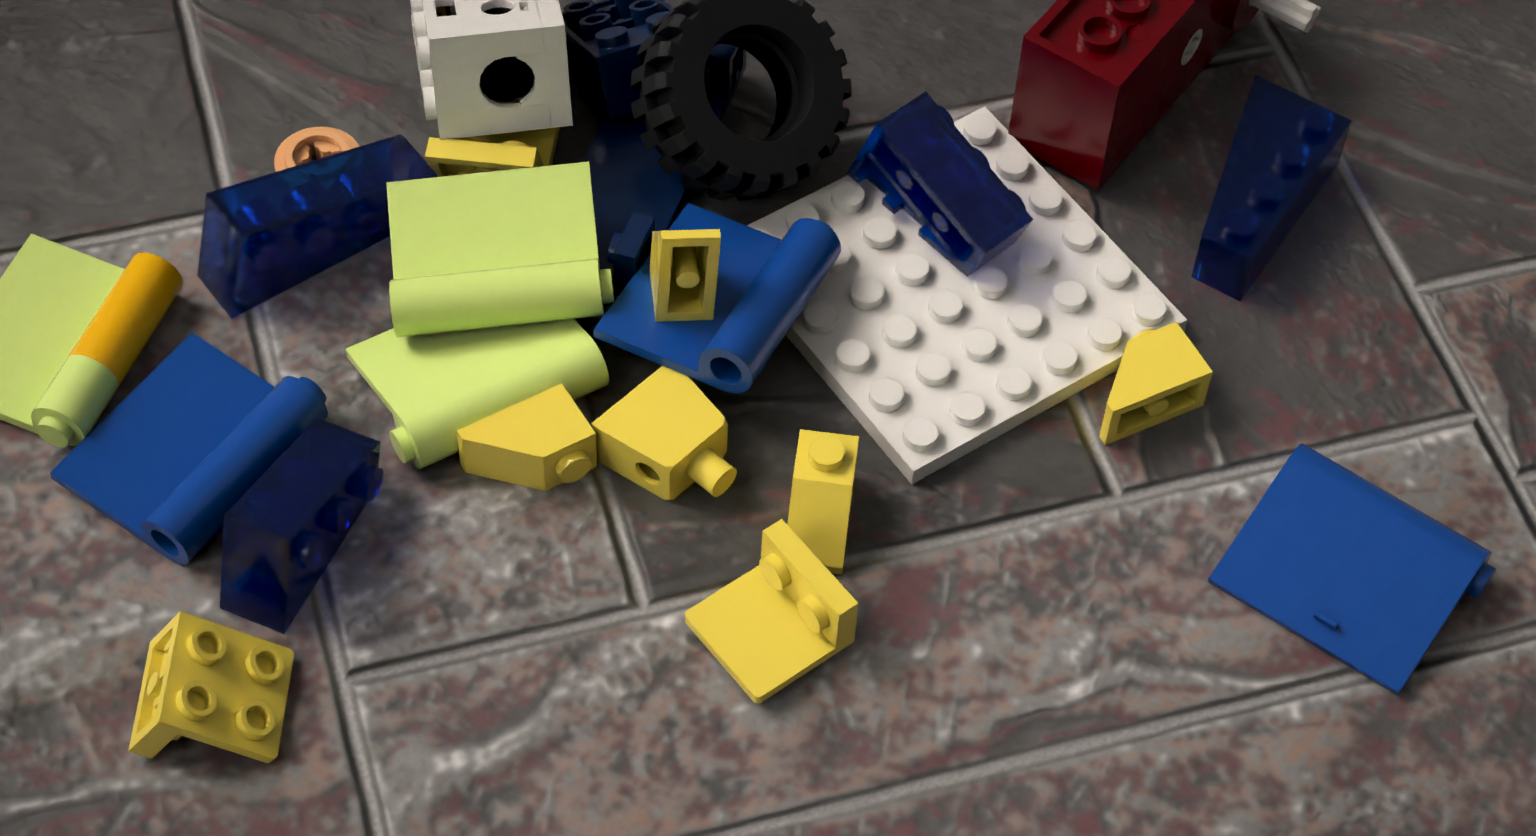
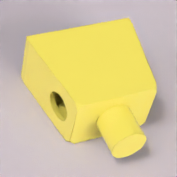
(666, 437)

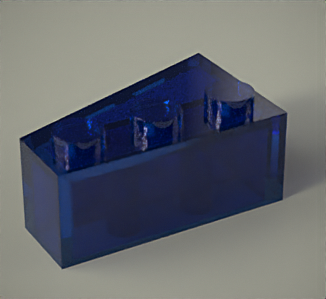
(295, 521)

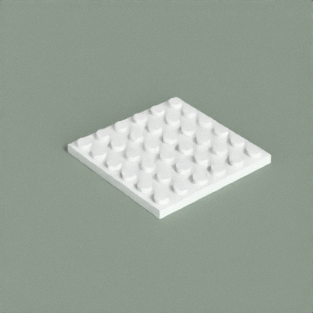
(954, 358)

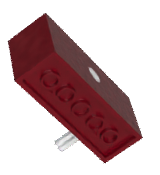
(1110, 69)

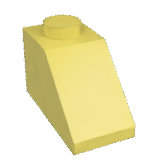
(684, 274)
(1155, 382)
(531, 442)
(823, 494)

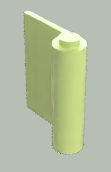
(495, 250)
(465, 375)

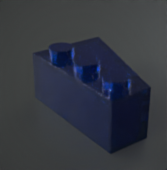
(941, 184)

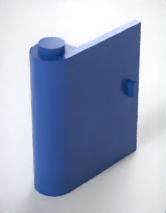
(757, 300)
(187, 446)
(1351, 568)

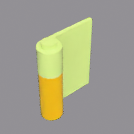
(74, 334)

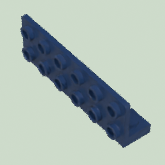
(630, 187)

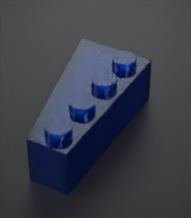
(1269, 179)
(299, 221)

